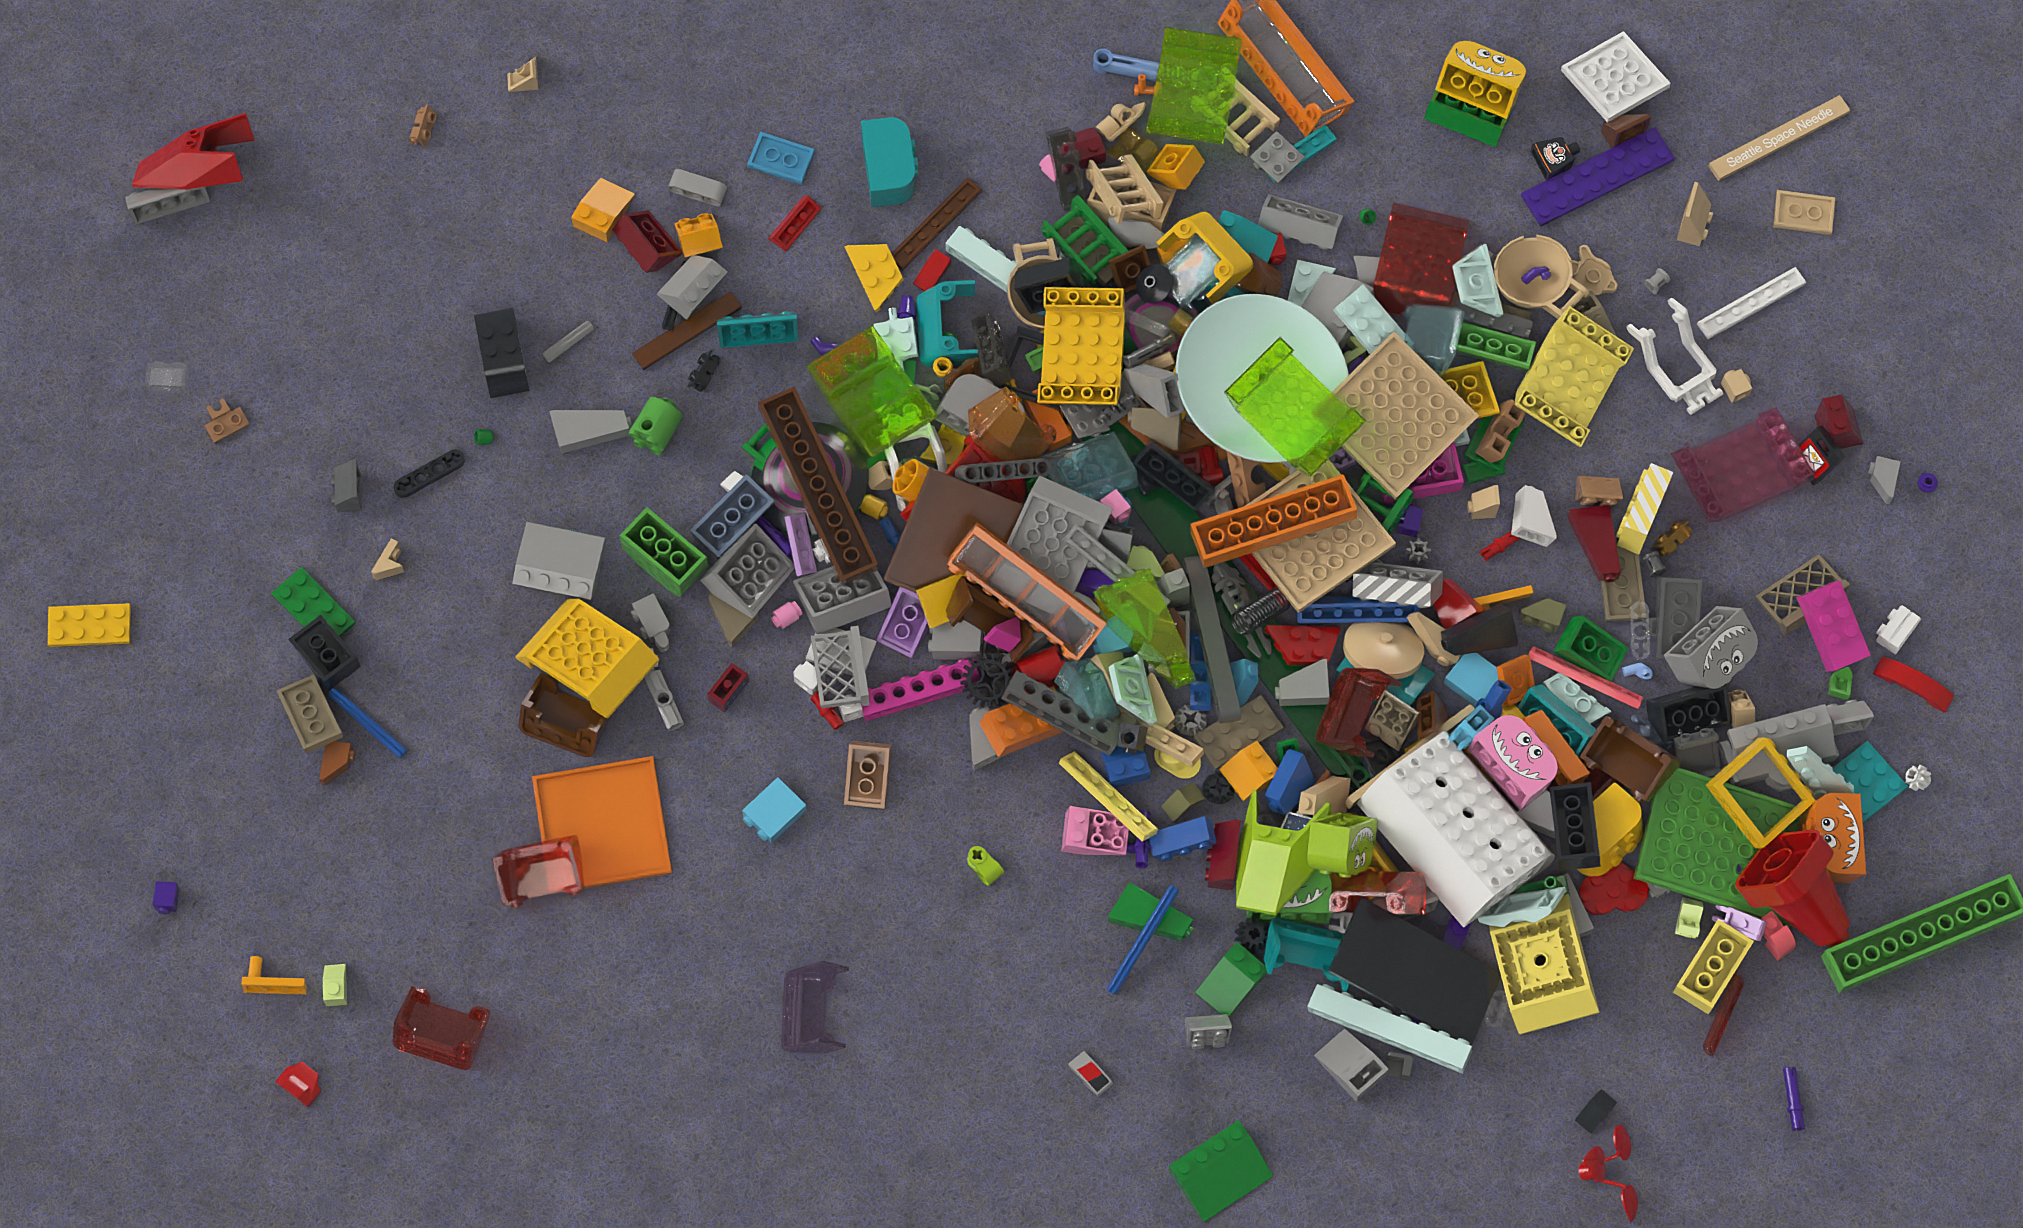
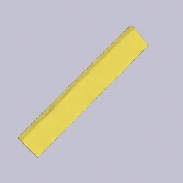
(1108, 796)

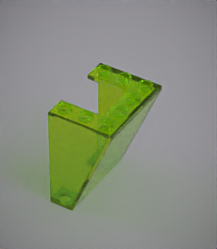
(1143, 622)

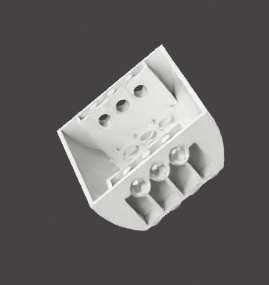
(1442, 843)

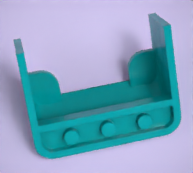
(930, 338)
(1302, 946)

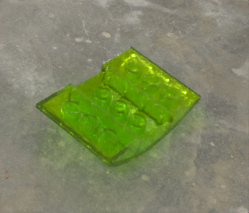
(870, 392)

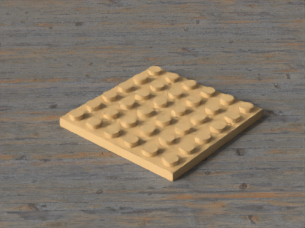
(1406, 413)
(1323, 559)

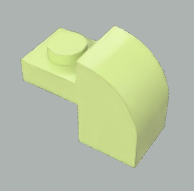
(1689, 918)

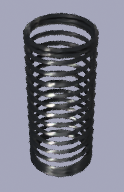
(1249, 623)

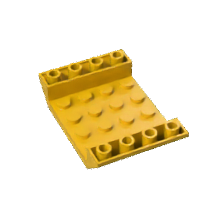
(1082, 346)
(590, 655)

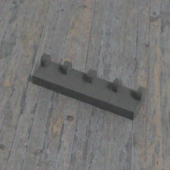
(1505, 324)

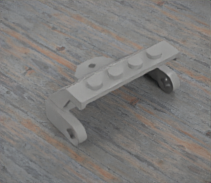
(1793, 730)

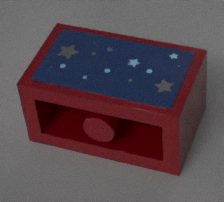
(728, 687)

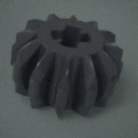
(1258, 931)

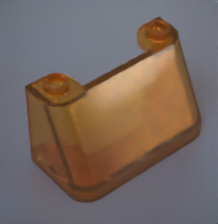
(1006, 431)

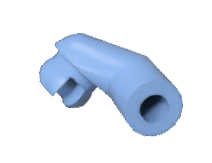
(1638, 669)

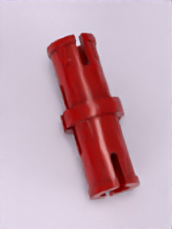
(1498, 546)
(828, 713)

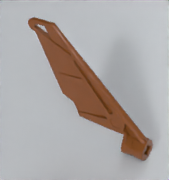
(1191, 439)

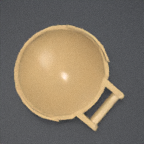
(1521, 256)
(1016, 304)

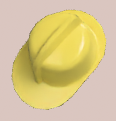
(1175, 766)

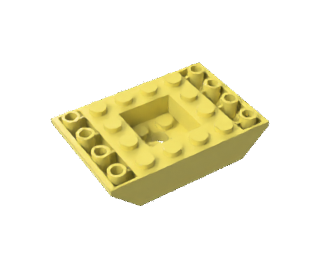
(1549, 992)

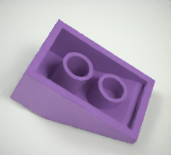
(904, 624)

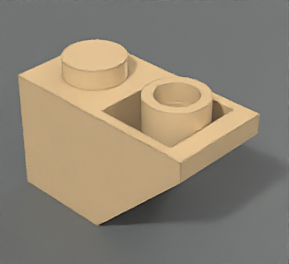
(1741, 708)

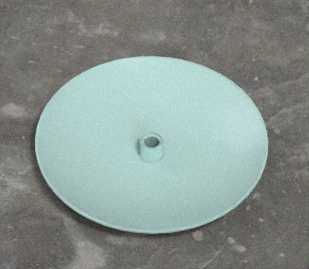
(1226, 343)

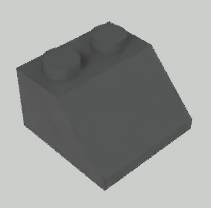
(347, 487)

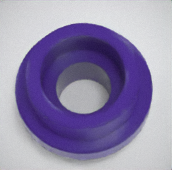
(1925, 487)

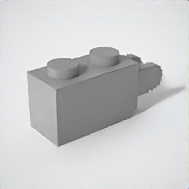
(653, 622)

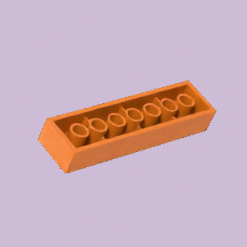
(1273, 521)

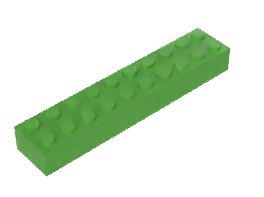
(1924, 933)

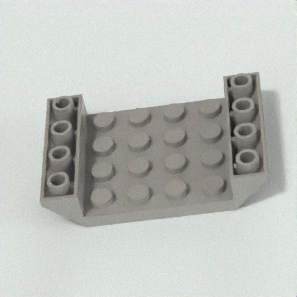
(1046, 521)

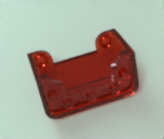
(539, 870)
(1403, 891)
(438, 1031)

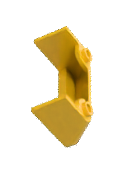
(1234, 262)

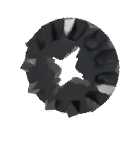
(1212, 794)

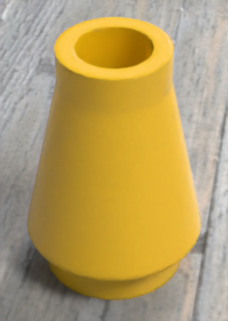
(942, 363)

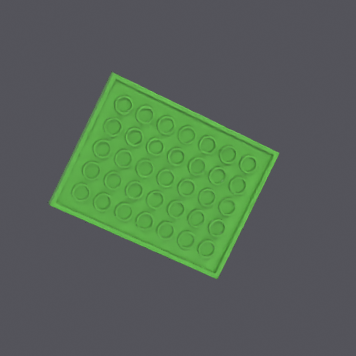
(1696, 844)

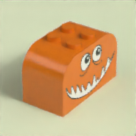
(1840, 823)

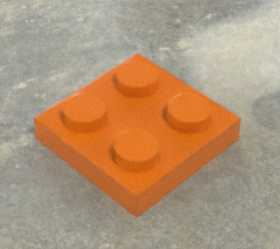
(1518, 675)

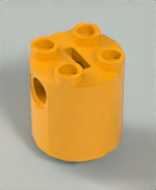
(909, 479)

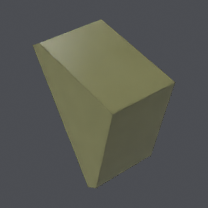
(1183, 801)

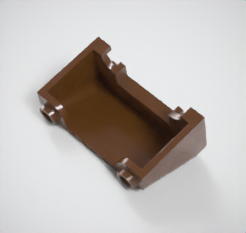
(560, 718)
(1629, 758)

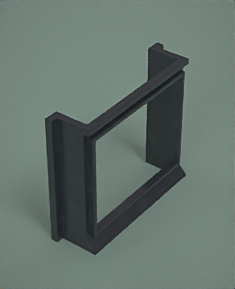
(1032, 336)

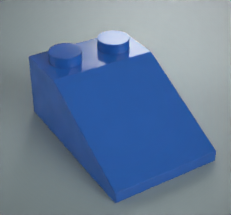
(1125, 767)

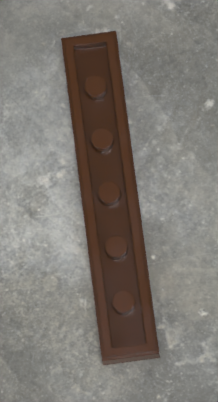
(935, 223)
(686, 330)

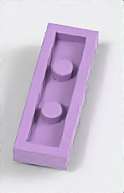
(800, 544)

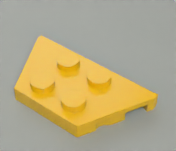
(876, 271)

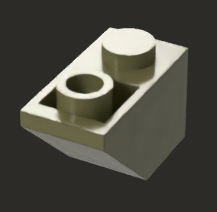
(1544, 614)

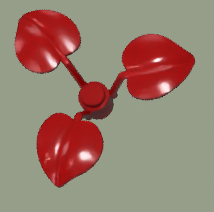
(1594, 1168)

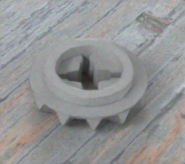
(1190, 728)

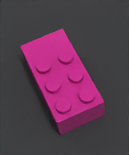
(1833, 626)

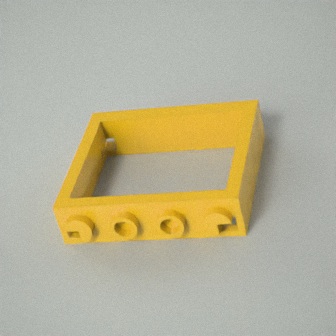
(1729, 804)

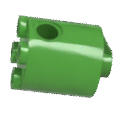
(656, 424)

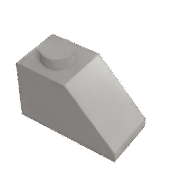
(1884, 477)

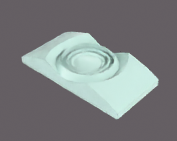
(1523, 907)

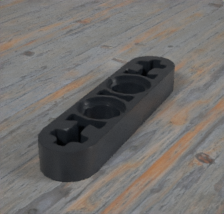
(426, 470)

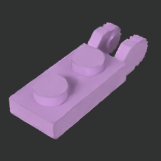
(1742, 922)

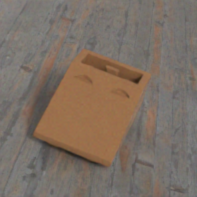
(1598, 490)

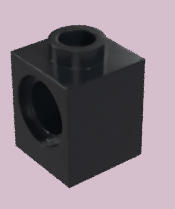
(1124, 737)

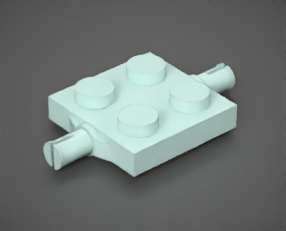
(899, 336)

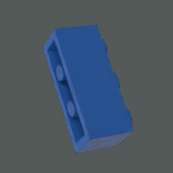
(1183, 839)

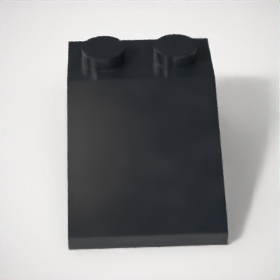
(325, 652)

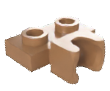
(225, 422)

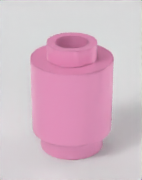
(1046, 167)
(786, 614)

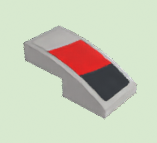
(1090, 1073)

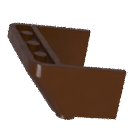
(984, 612)

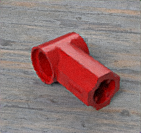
(1209, 466)

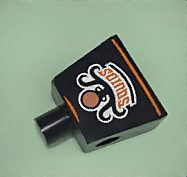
(1554, 156)

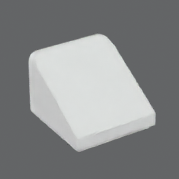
(731, 481)

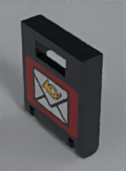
(1816, 456)

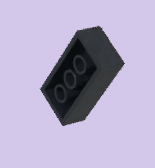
(1575, 826)

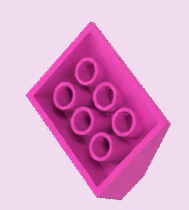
(1438, 478)

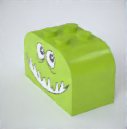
(1342, 843)

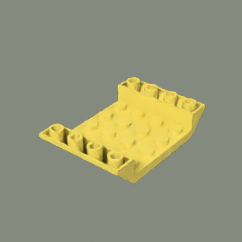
(1571, 374)

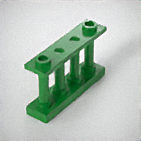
(1091, 223)
(1392, 515)

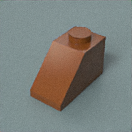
(335, 761)

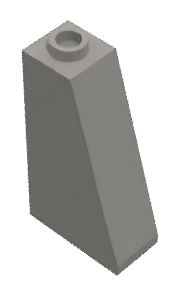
(1156, 387)
(588, 427)

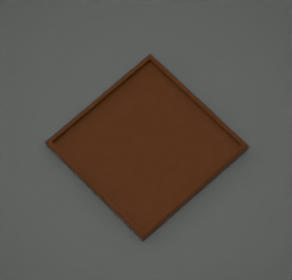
(939, 522)

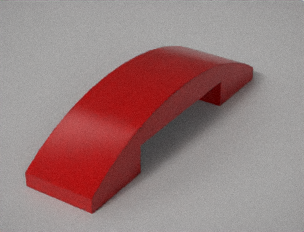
(1915, 682)

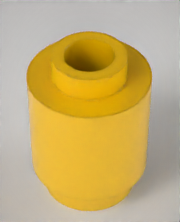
(874, 507)

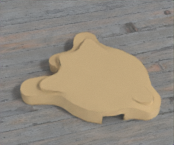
(1593, 273)

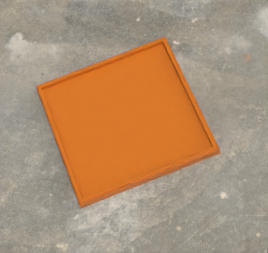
(613, 814)

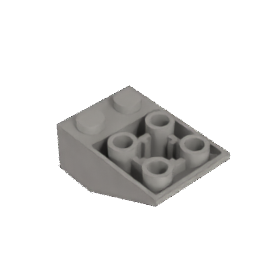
(1207, 1030)
(1351, 1064)

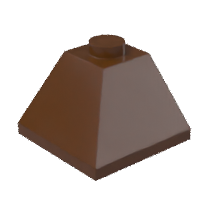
(1625, 128)
(1128, 267)
(1261, 279)

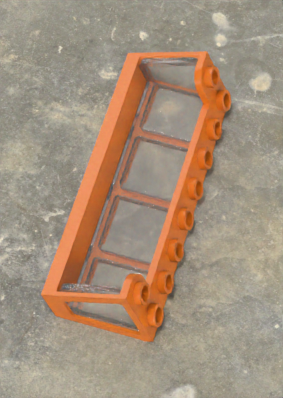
(1286, 63)
(1027, 591)

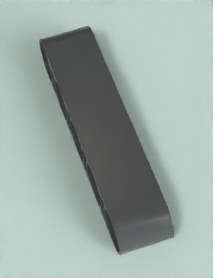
(1012, 470)

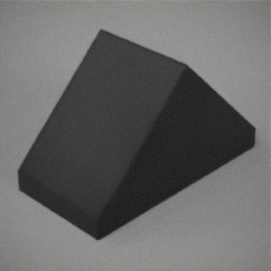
(1595, 1111)

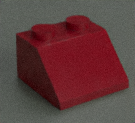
(1089, 146)

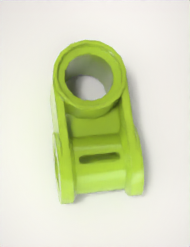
(986, 867)

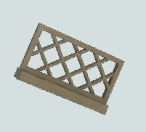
(1796, 618)

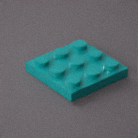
(1871, 779)

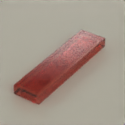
(1723, 1015)

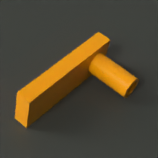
(1503, 597)
(256, 984)

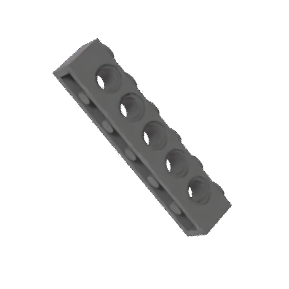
(1052, 714)

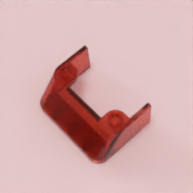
(1349, 708)

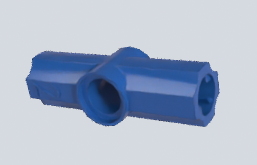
(1495, 699)

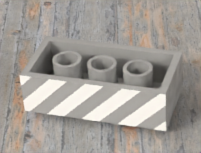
(1398, 584)

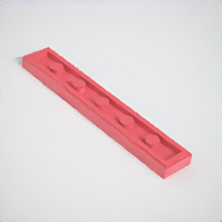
(1585, 677)

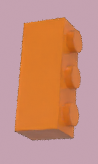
(1045, 415)

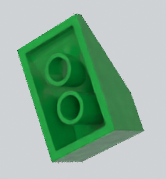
(1590, 648)
(1232, 980)

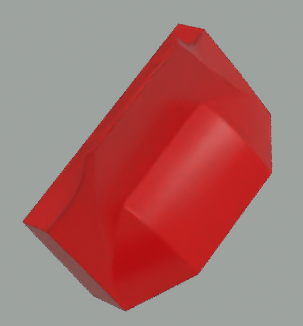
(300, 1083)

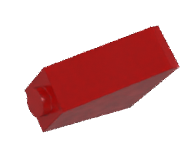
(1455, 605)

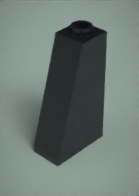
(1482, 632)

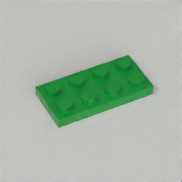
(308, 600)

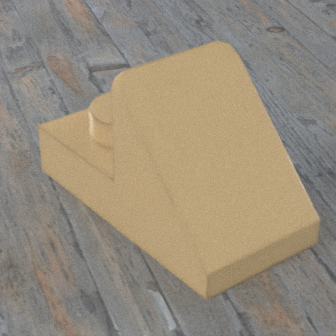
(385, 565)

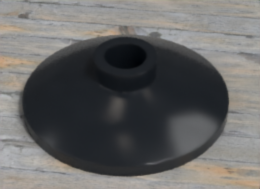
(1161, 284)

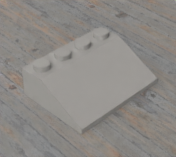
(1327, 295)
(559, 560)
(748, 572)
(835, 605)

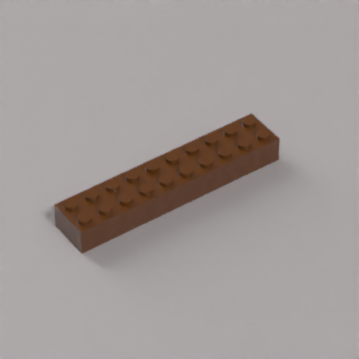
(818, 486)

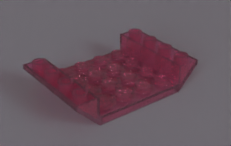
(1743, 467)

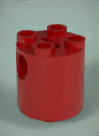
(1041, 666)

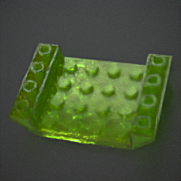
(1194, 85)
(1292, 409)

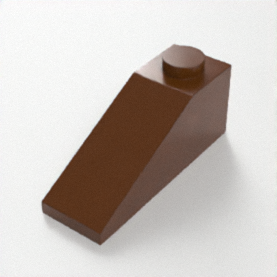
(1431, 714)

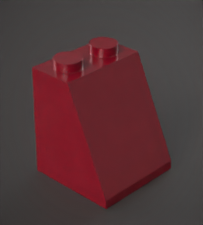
(1839, 421)

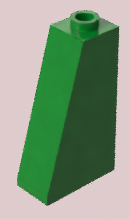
(1136, 908)

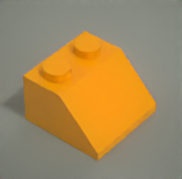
(1176, 165)
(1249, 770)

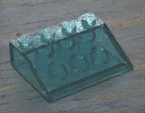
(1093, 467)

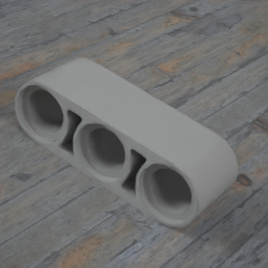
(697, 187)

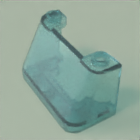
(1433, 334)

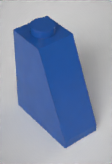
(1288, 783)

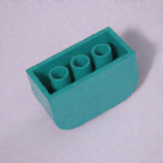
(889, 160)

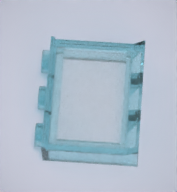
(1192, 271)

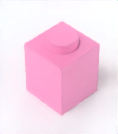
(1121, 508)

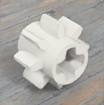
(819, 552)
(1918, 777)

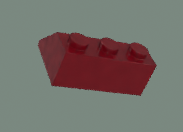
(646, 240)
(1223, 855)

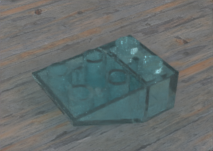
(1087, 688)

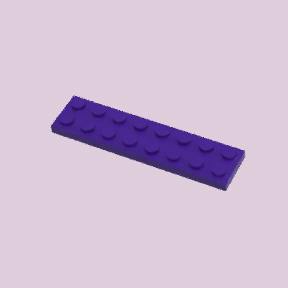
(1597, 176)

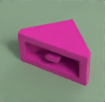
(1005, 635)

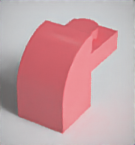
(1779, 937)

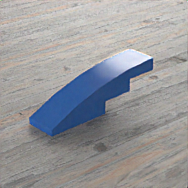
(1200, 689)

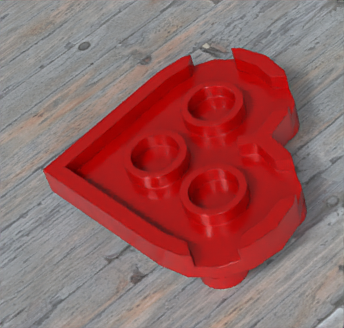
(1613, 890)

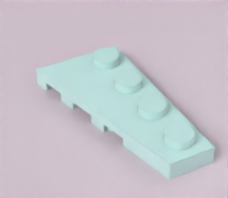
(1815, 774)

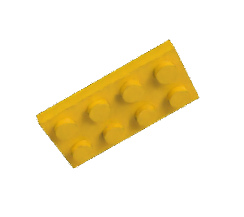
(89, 625)

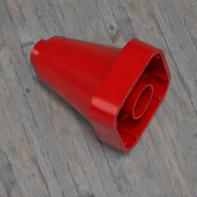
(1796, 884)

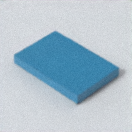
(781, 158)

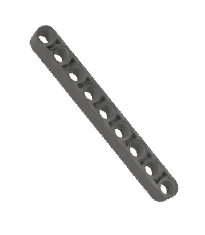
(1212, 641)

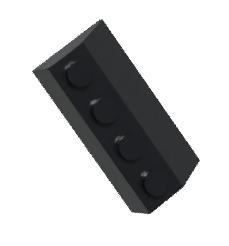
(1173, 474)
(1689, 711)

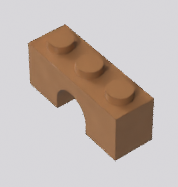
(1494, 442)
(1244, 487)

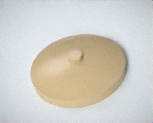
(1384, 646)

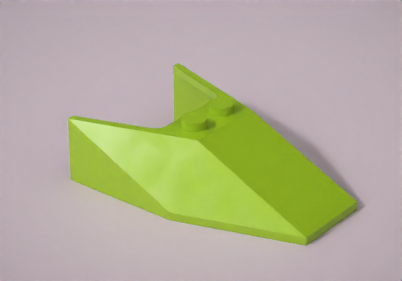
(1271, 862)

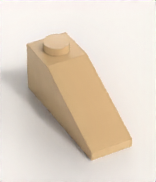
(1431, 637)

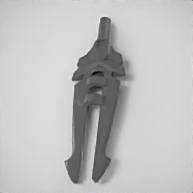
(1229, 581)

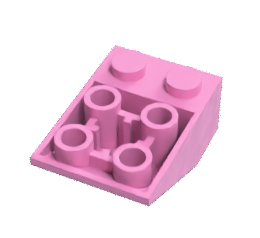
(1093, 833)

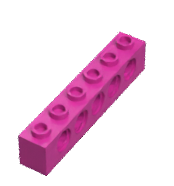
(913, 698)

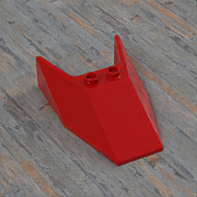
(186, 166)

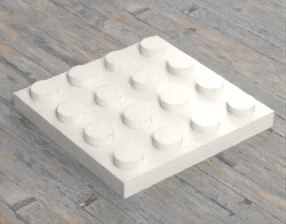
(1615, 76)

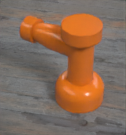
(1141, 87)

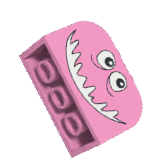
(1515, 759)

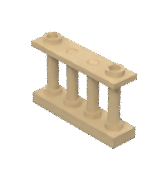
(1254, 108)
(1135, 178)

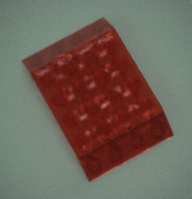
(1418, 258)

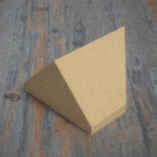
(524, 78)

